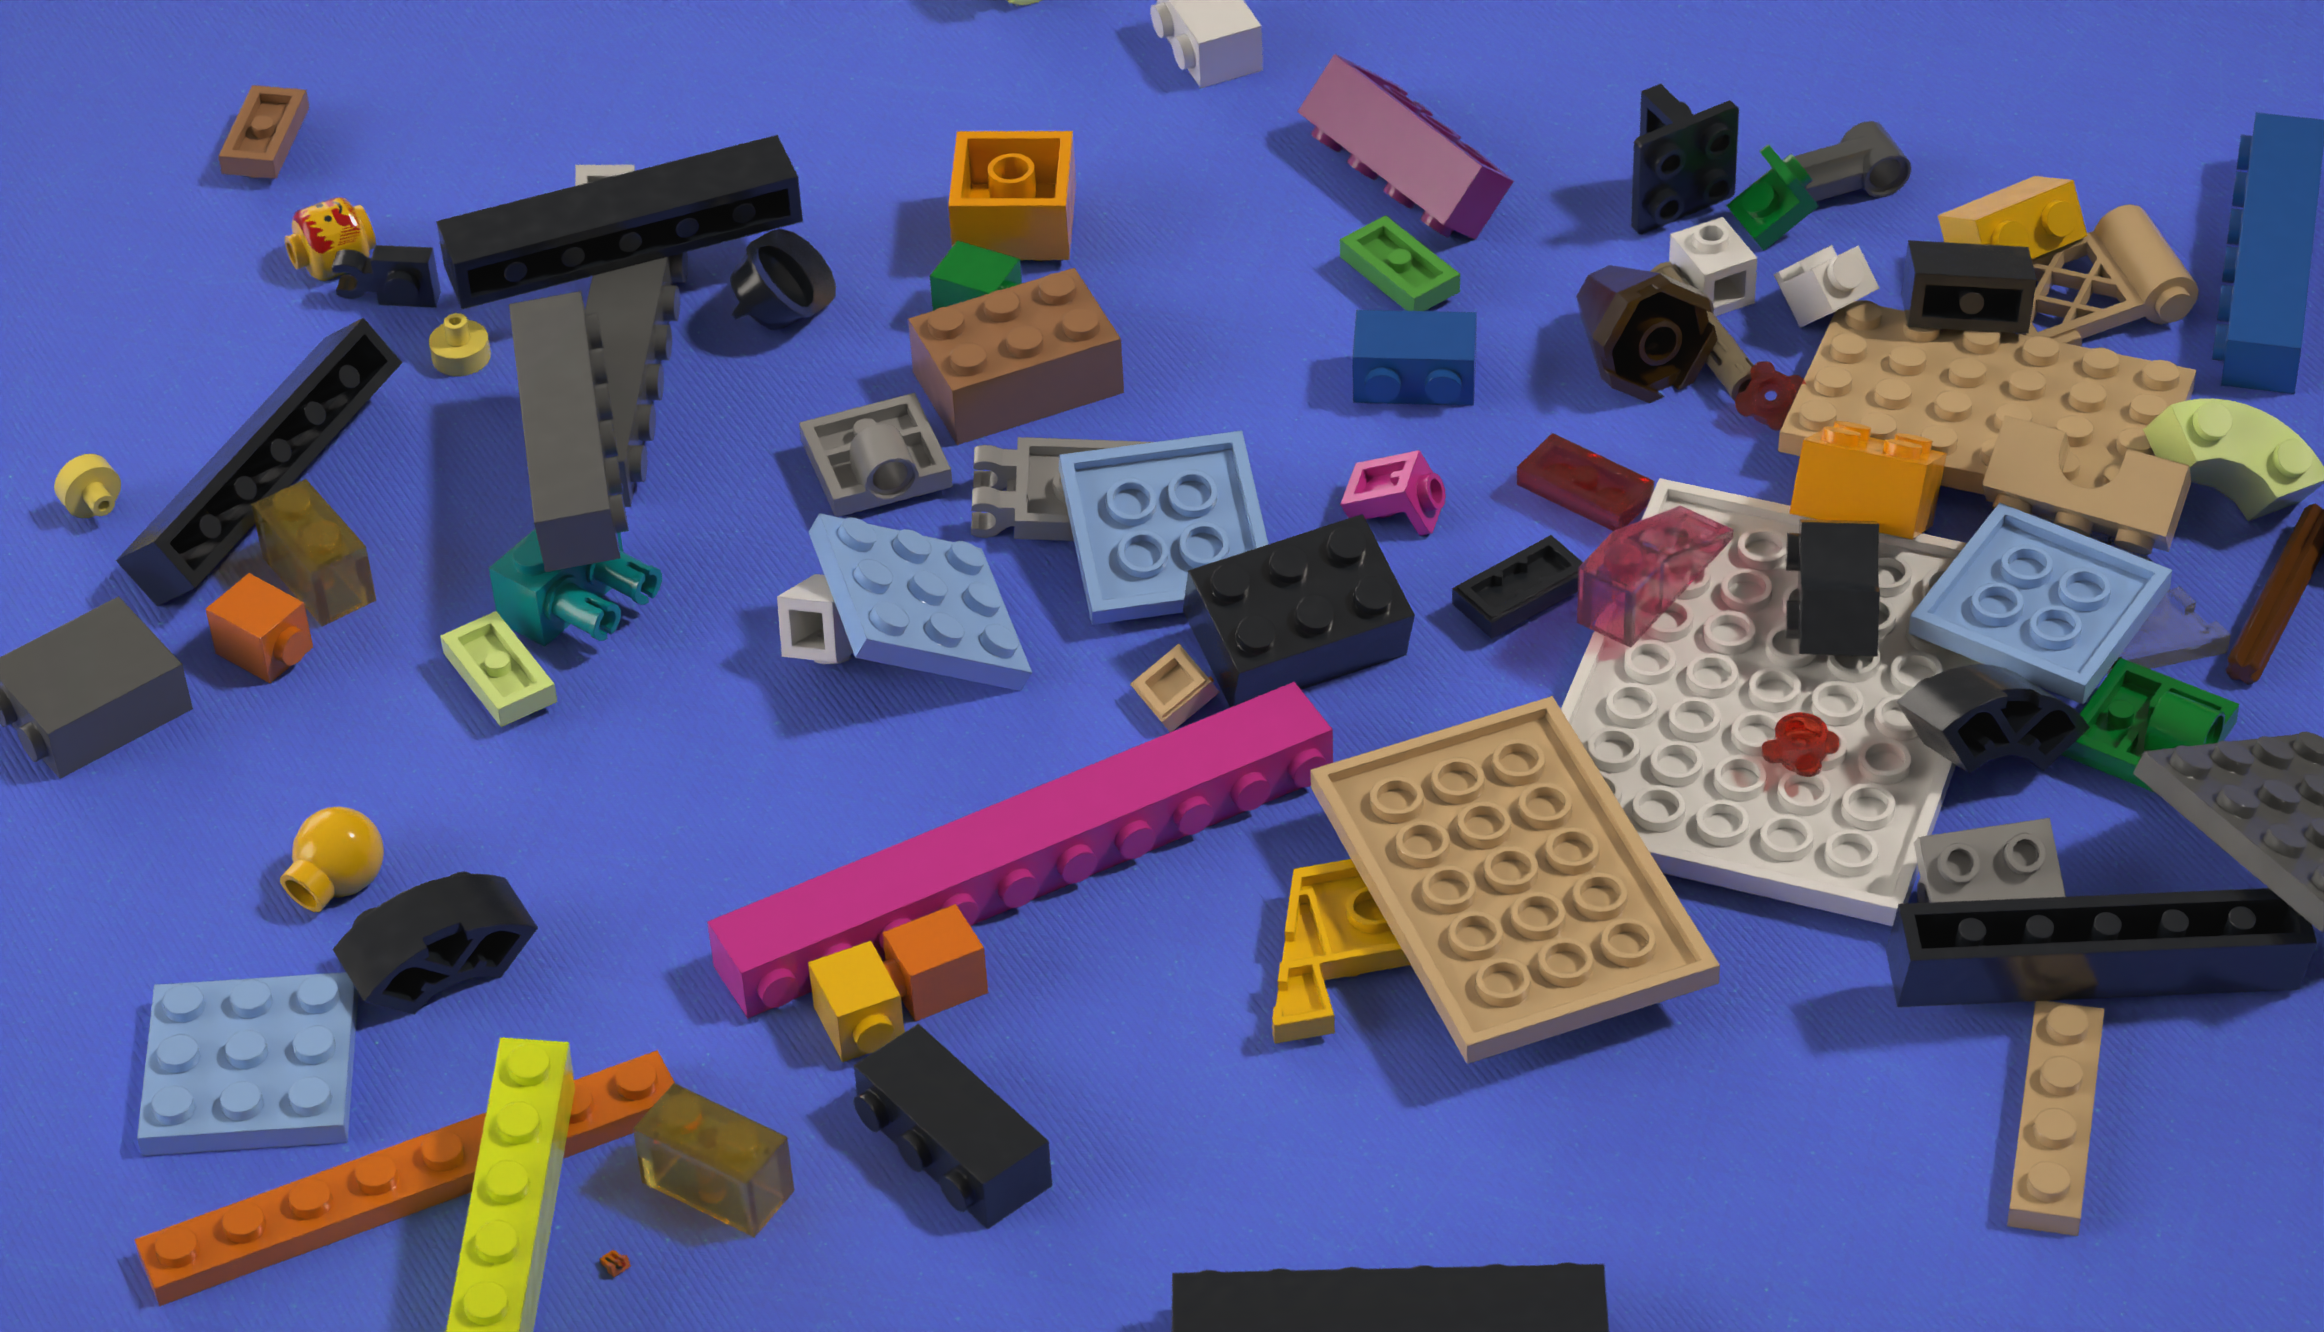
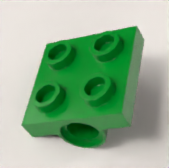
(2147, 712)

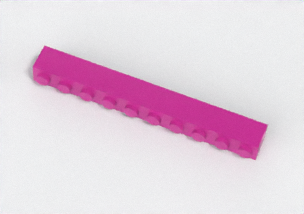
(1027, 843)

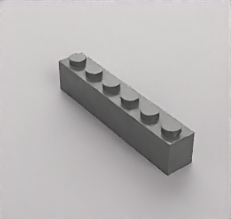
(636, 335)
(568, 431)

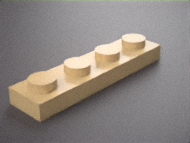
(2056, 1118)

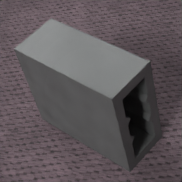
(90, 688)

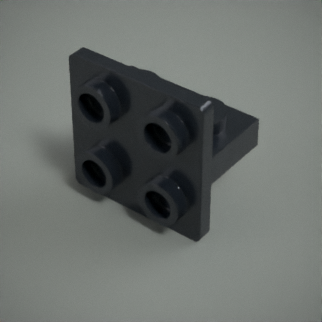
(1681, 159)

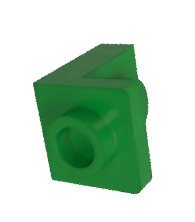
(1774, 200)

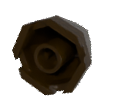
(1645, 330)

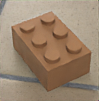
(1016, 355)

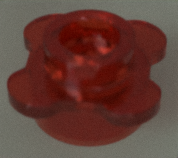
(1753, 399)
(1801, 744)

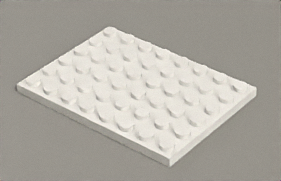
(1702, 690)

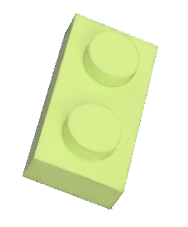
(498, 669)

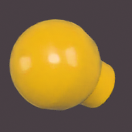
(332, 857)

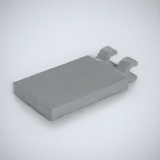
(1033, 484)

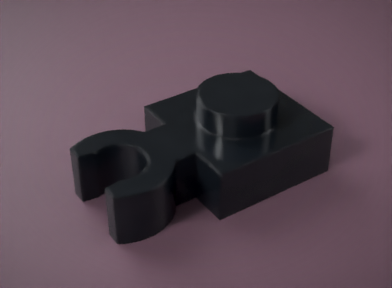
(394, 272)

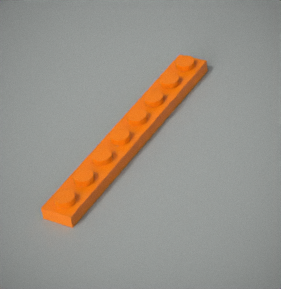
(375, 1188)

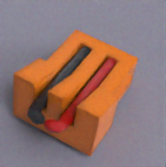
(615, 1262)

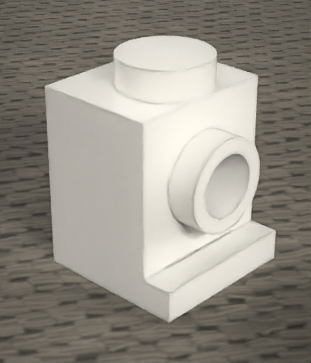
(1825, 283)

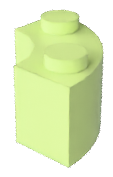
(2238, 453)

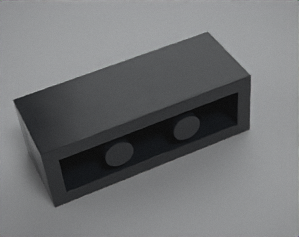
(952, 1126)

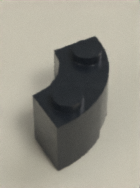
(1835, 587)
(1990, 714)
(434, 939)

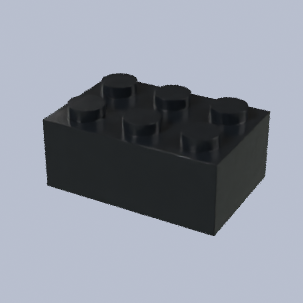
(1298, 611)

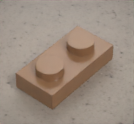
(264, 131)

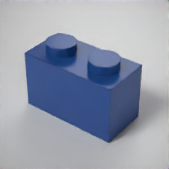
(1414, 357)

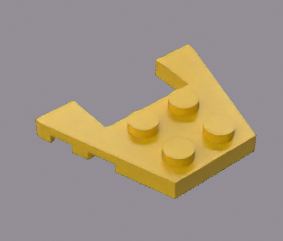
(1329, 934)

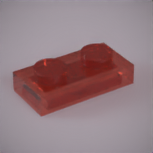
(1585, 482)

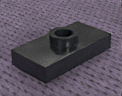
(1518, 587)

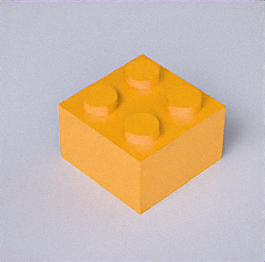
(1014, 192)
(1869, 479)

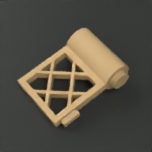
(2128, 264)

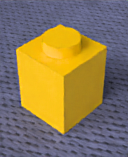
(856, 1000)

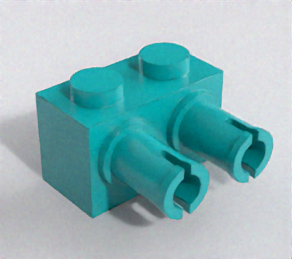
(547, 602)

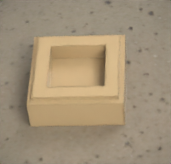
(1174, 688)

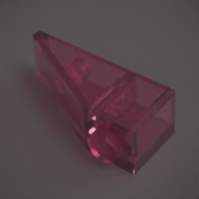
(1645, 570)

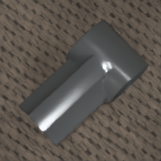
(1861, 160)

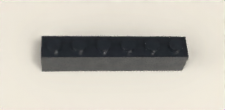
(619, 221)
(258, 462)
(2097, 947)
(1394, 1299)

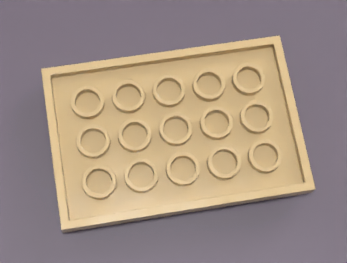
(1966, 381)
(1513, 879)

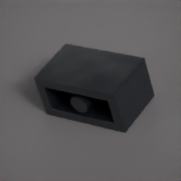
(1968, 287)

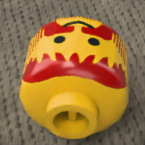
(323, 231)

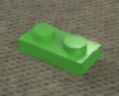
(1399, 265)

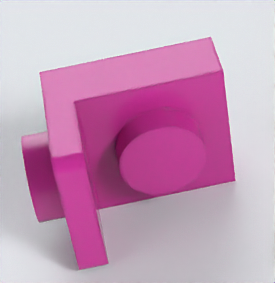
(1396, 486)

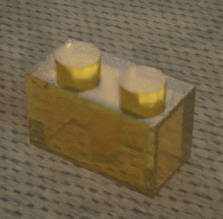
(314, 552)
(714, 1159)

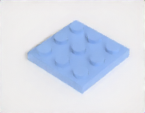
(1153, 515)
(919, 602)
(2040, 602)
(249, 1064)

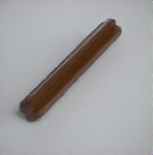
(2278, 598)

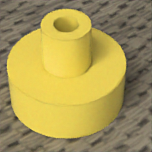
(459, 346)
(87, 486)

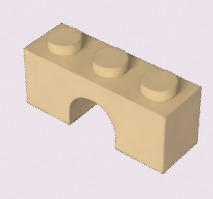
(2135, 507)

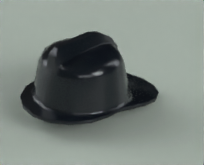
(781, 280)

